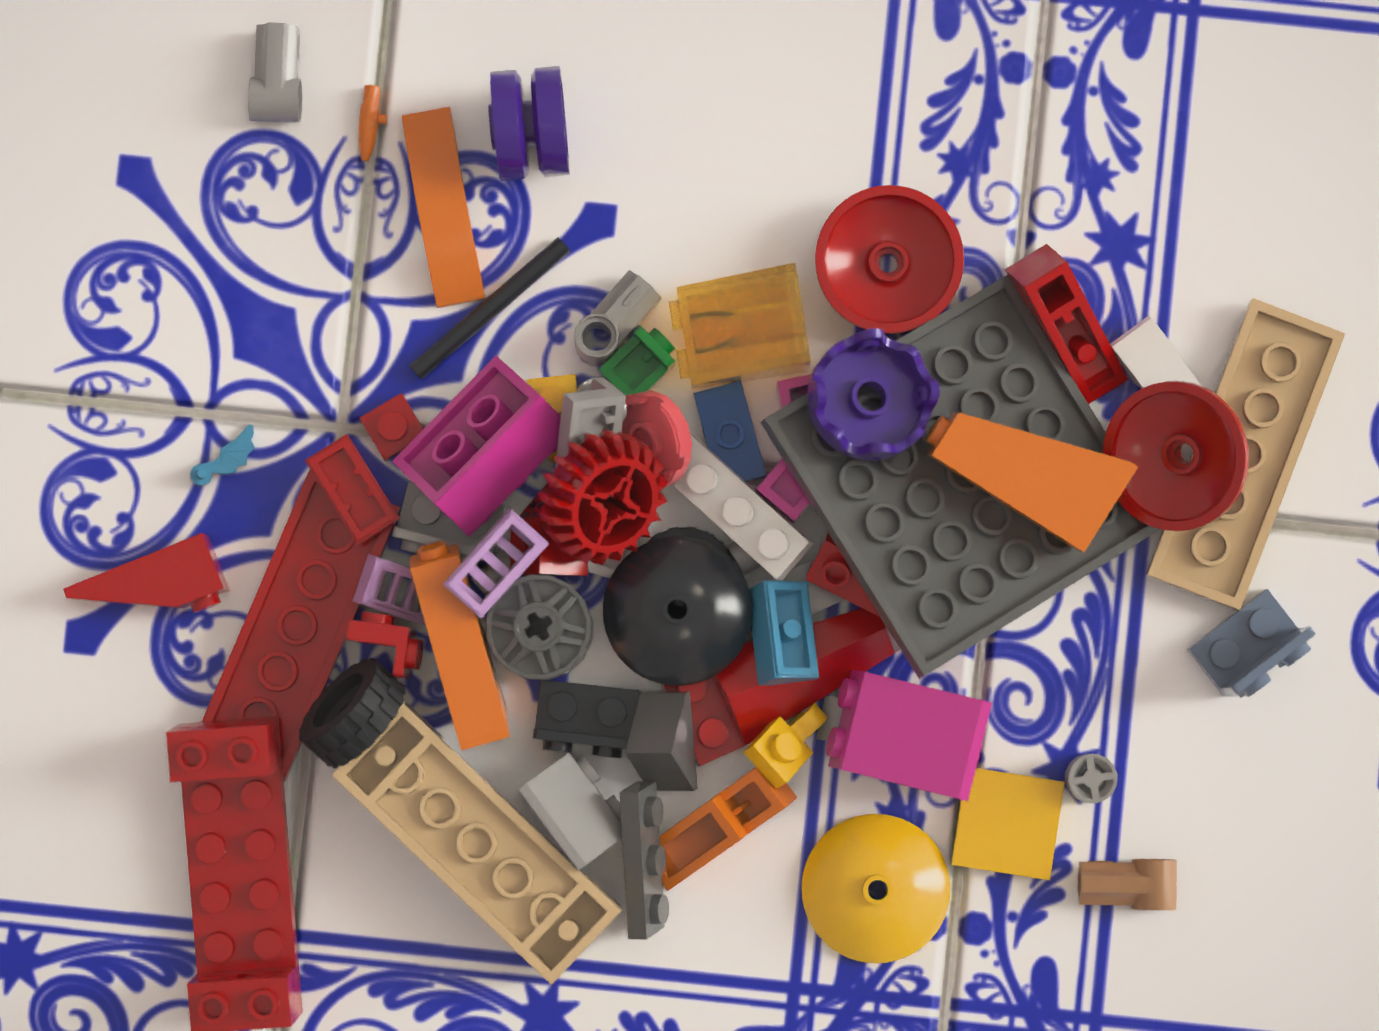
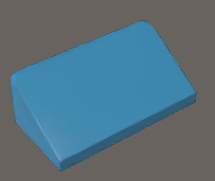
(783, 633)

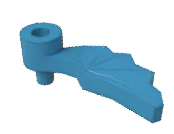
(229, 459)

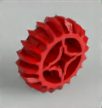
(602, 468)

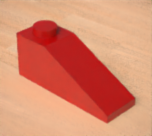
(1067, 321)
(170, 577)

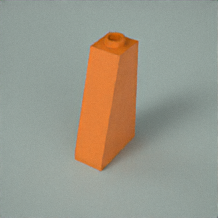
(1040, 478)
(459, 649)

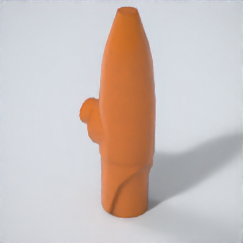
(369, 121)

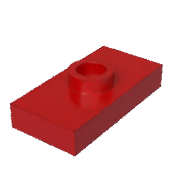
(352, 489)

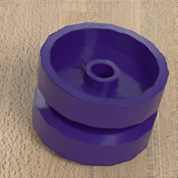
(528, 123)

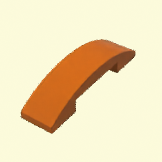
(442, 207)

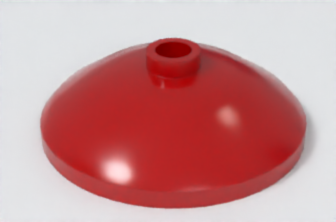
(895, 224)
(1166, 487)

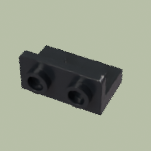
(584, 716)

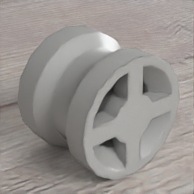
(1099, 777)

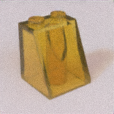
(741, 327)

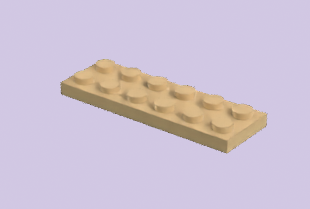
(1274, 390)

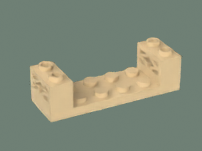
(478, 844)

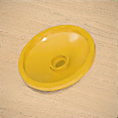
(838, 883)

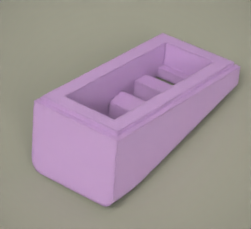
(509, 576)
(370, 584)

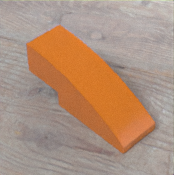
(720, 824)

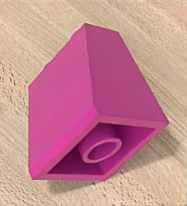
(908, 734)

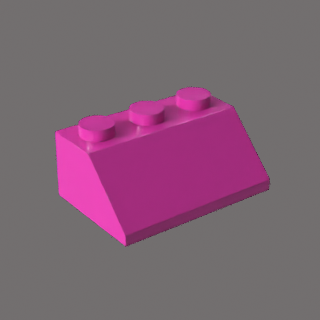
(481, 446)

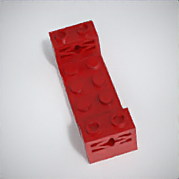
(238, 874)

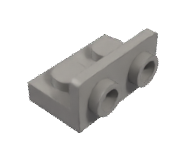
(590, 413)
(425, 523)

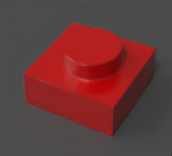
(392, 426)

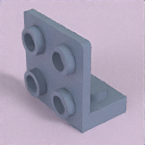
(1249, 645)

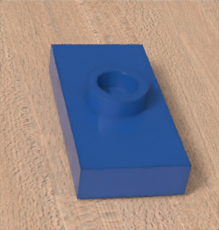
(730, 429)

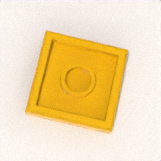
(1008, 824)

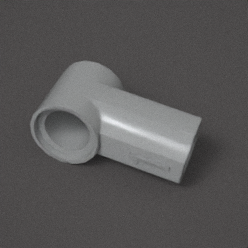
(275, 88)
(617, 315)

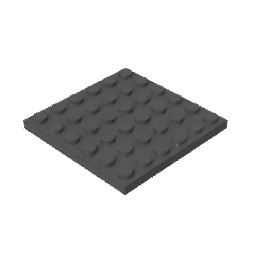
(921, 539)

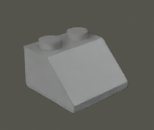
(575, 809)

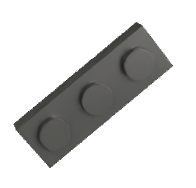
(643, 859)

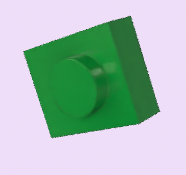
(639, 362)

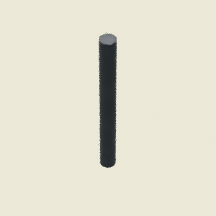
(489, 308)

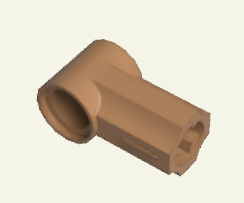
(1139, 883)

